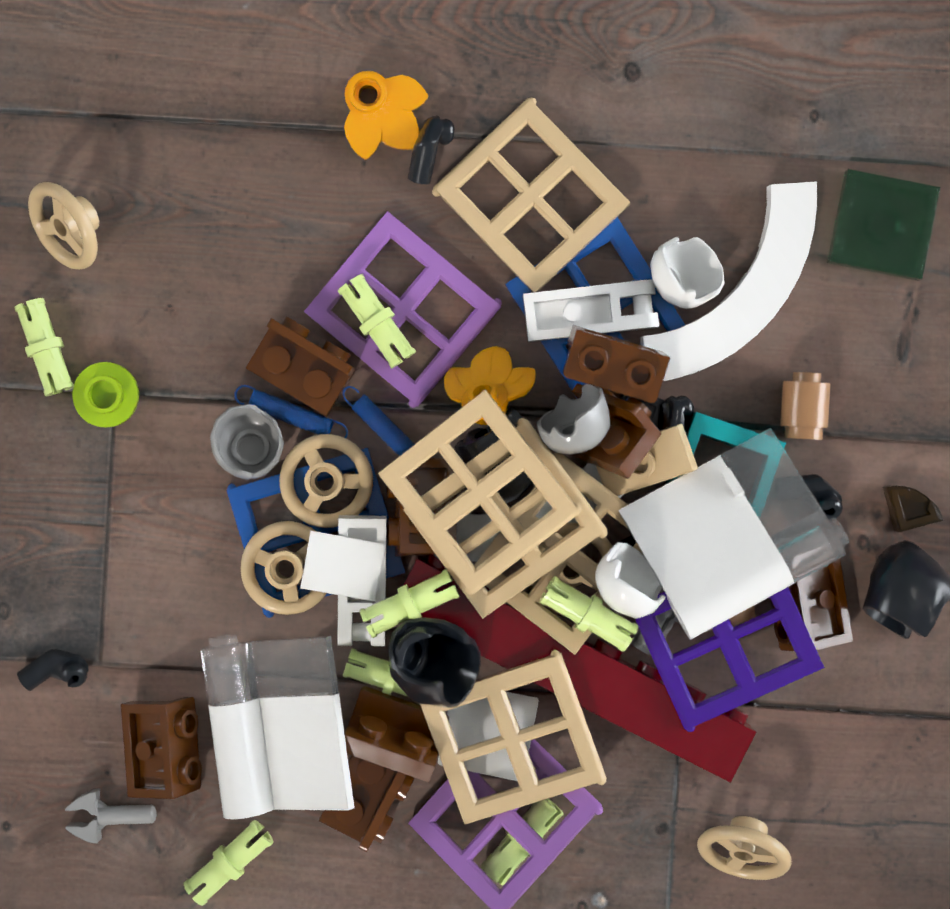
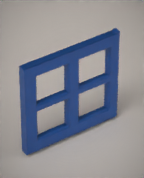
(636, 266)
(240, 503)

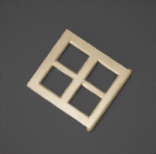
(531, 195)
(479, 492)
(536, 562)
(583, 565)
(513, 739)

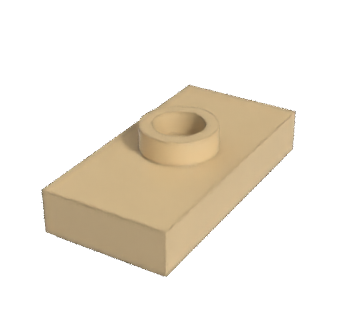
(666, 459)

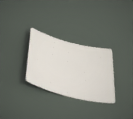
(476, 723)

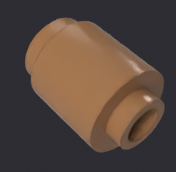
(805, 406)

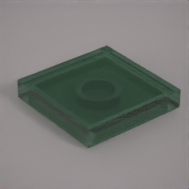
(883, 225)

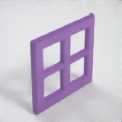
(404, 307)
(542, 851)

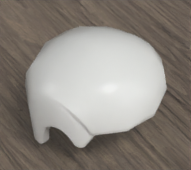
(686, 272)
(628, 582)

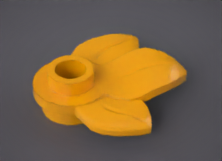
(387, 118)
(492, 372)

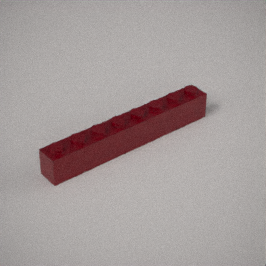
(602, 681)

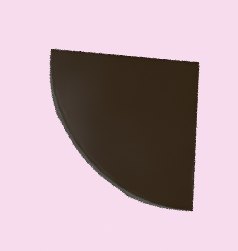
(910, 508)

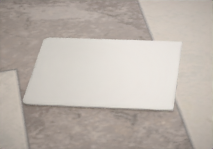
(342, 566)

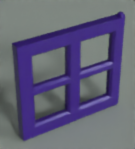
(726, 638)

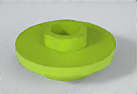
(105, 394)

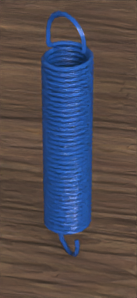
(290, 413)
(380, 423)

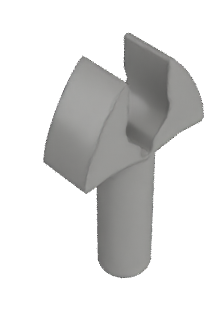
(106, 815)

